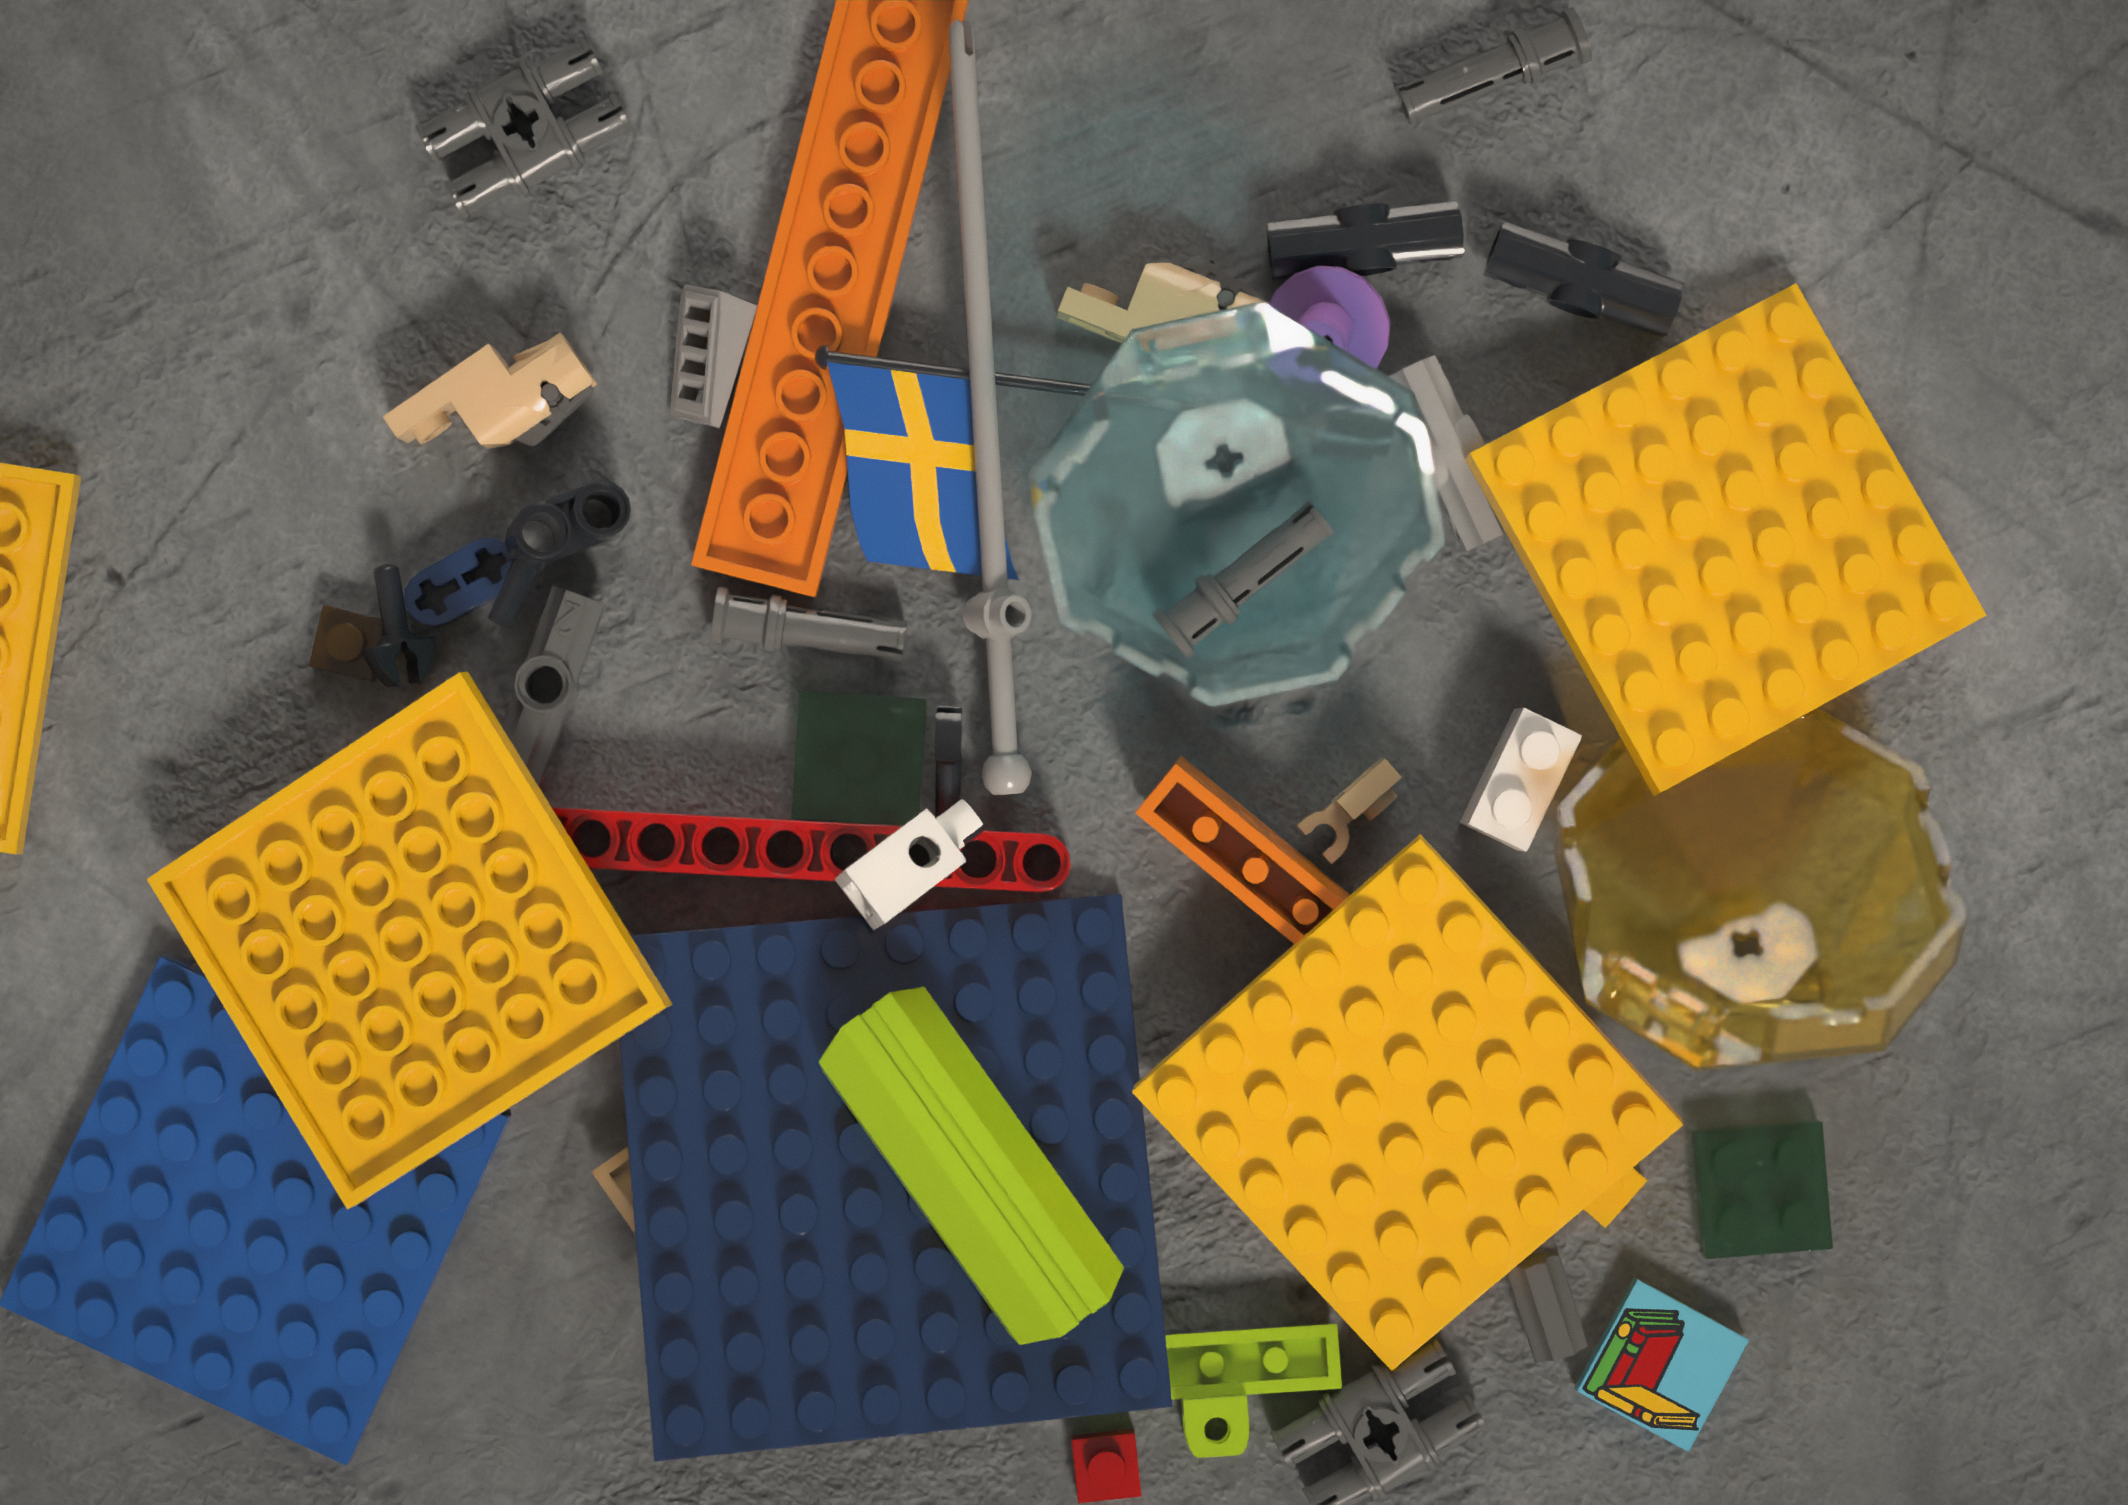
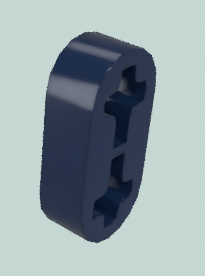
(453, 569)

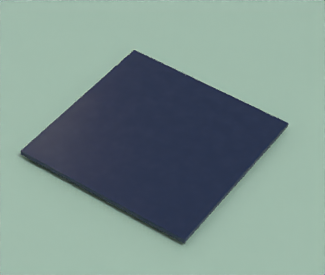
(781, 1252)

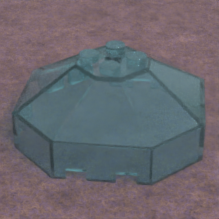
(1140, 514)

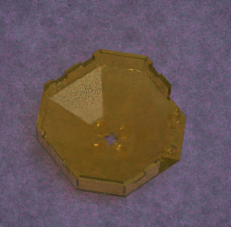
(1793, 841)

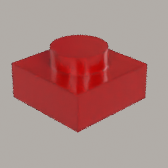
(1106, 1466)

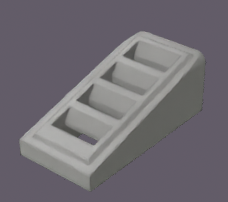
(711, 341)

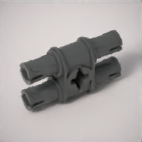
(557, 141)
(1385, 1394)

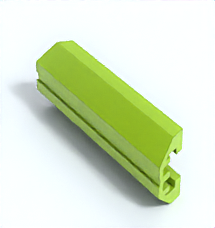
(971, 1166)

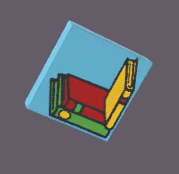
(1661, 1364)

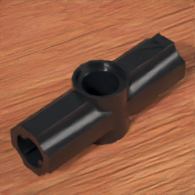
(1366, 239)
(1583, 279)

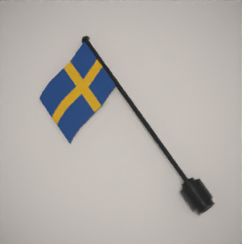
(915, 457)

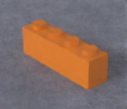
(1240, 851)

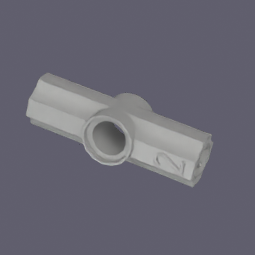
(1450, 442)

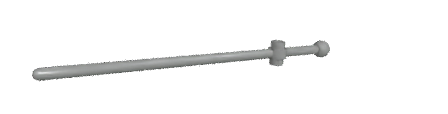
(995, 611)

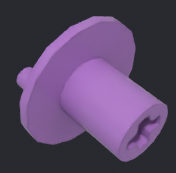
(1339, 309)

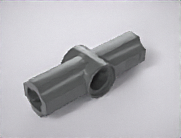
(560, 643)

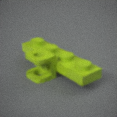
(1220, 1368)

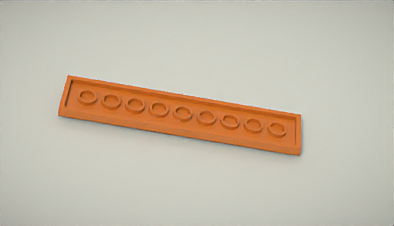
(827, 285)

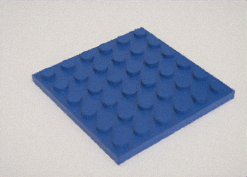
(214, 1242)

